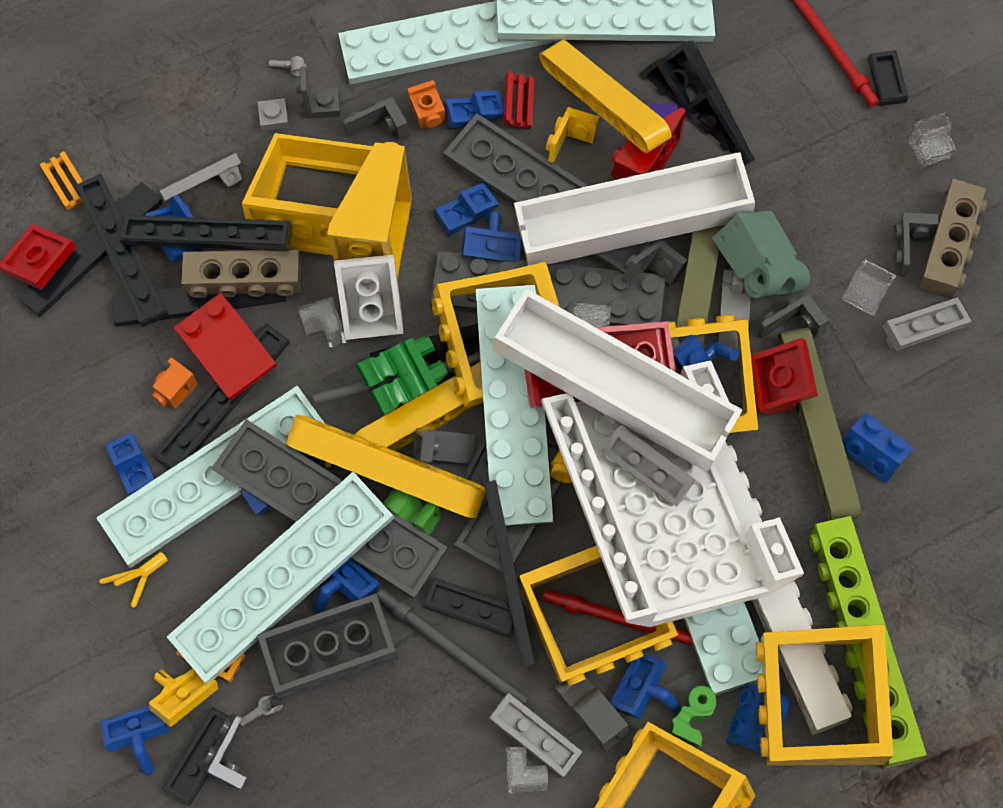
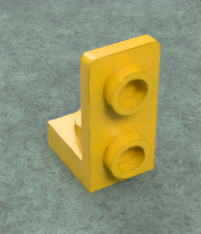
(573, 124)

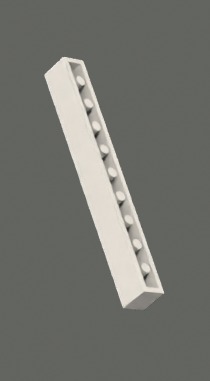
(803, 665)

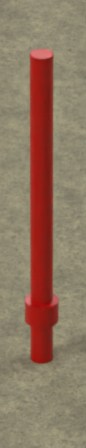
(858, 81)
(574, 603)

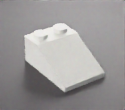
(369, 297)

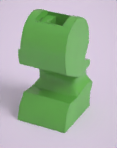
(411, 510)
(699, 708)

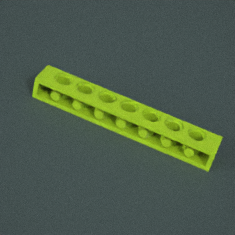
(842, 535)

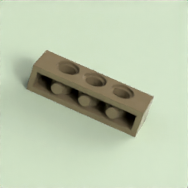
(199, 265)
(936, 276)

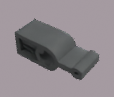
(594, 713)

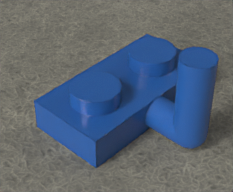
(491, 242)
(692, 352)
(350, 580)
(640, 684)
(132, 730)

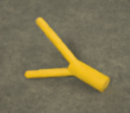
(143, 571)

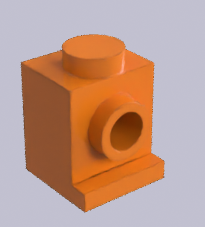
(426, 105)
(173, 385)

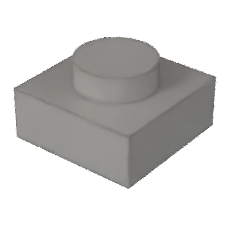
(273, 114)

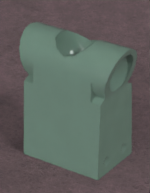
(762, 255)

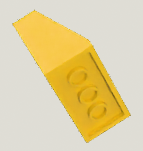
(375, 208)
(308, 221)
(603, 661)
(879, 728)
(646, 743)

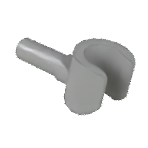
(295, 64)
(263, 708)

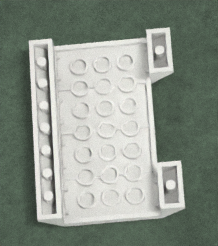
(659, 555)

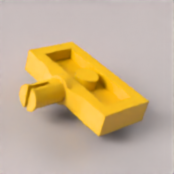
(180, 695)

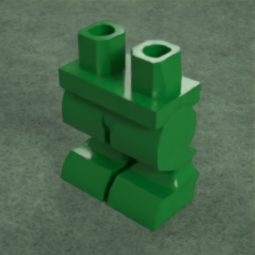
(411, 373)

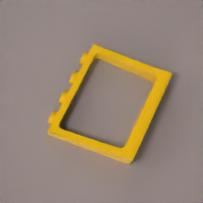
(449, 331)
(748, 418)

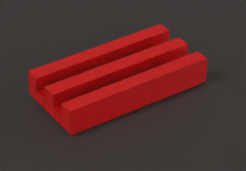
(529, 96)

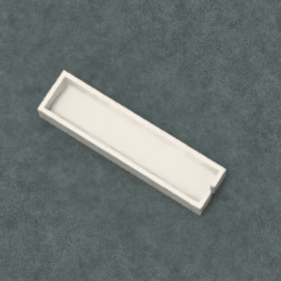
(634, 210)
(616, 379)

